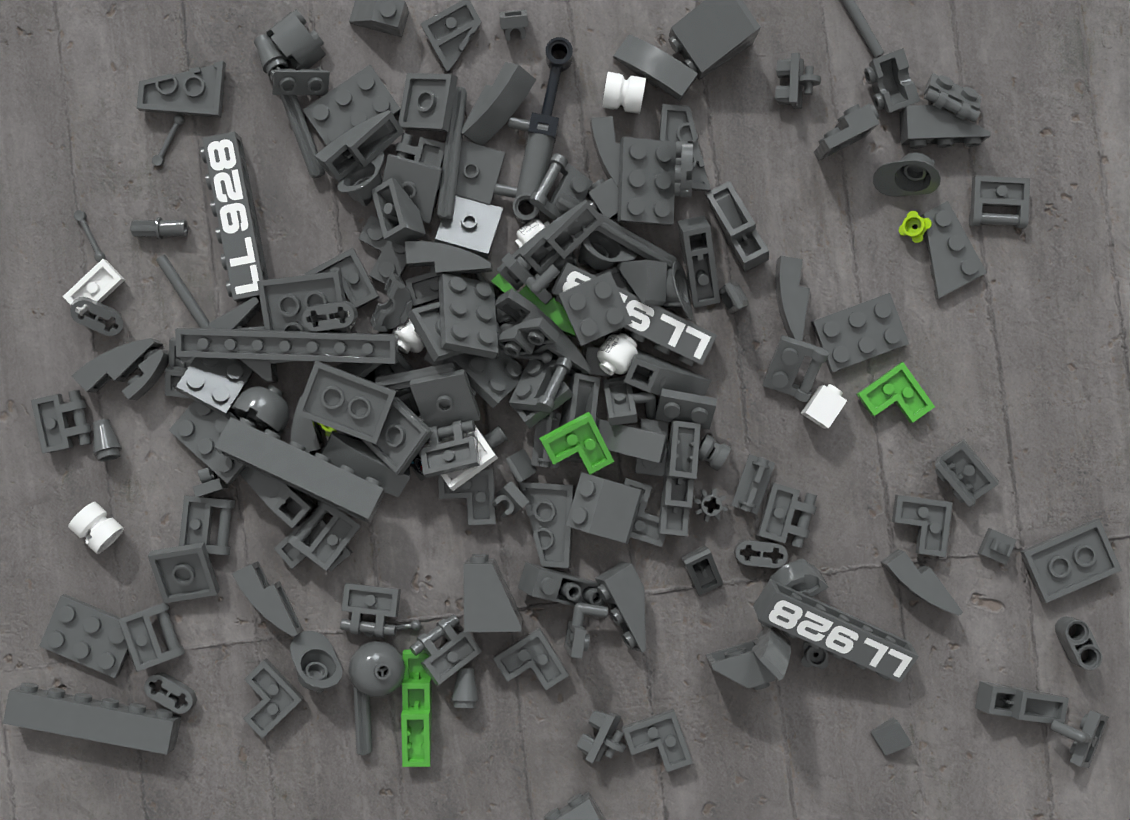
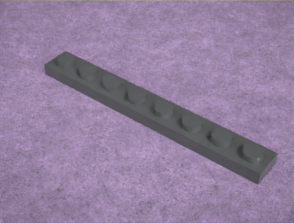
(287, 345)

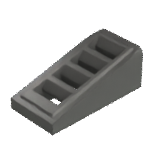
(733, 297)
(237, 317)

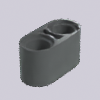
(1080, 641)

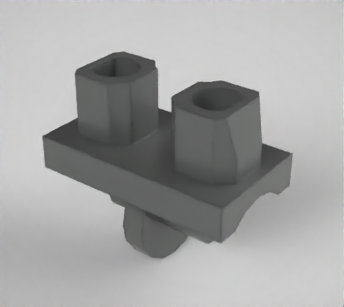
(794, 69)
(596, 747)

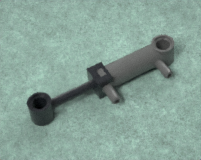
(541, 136)

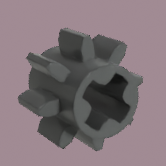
(707, 497)

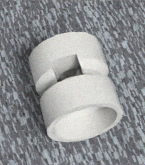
(624, 92)
(95, 527)

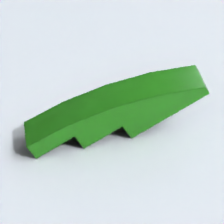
(552, 309)
(416, 712)

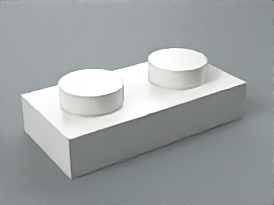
(95, 285)

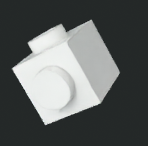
(824, 405)

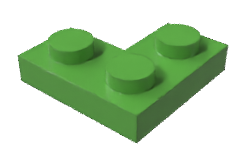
(899, 387)
(578, 436)

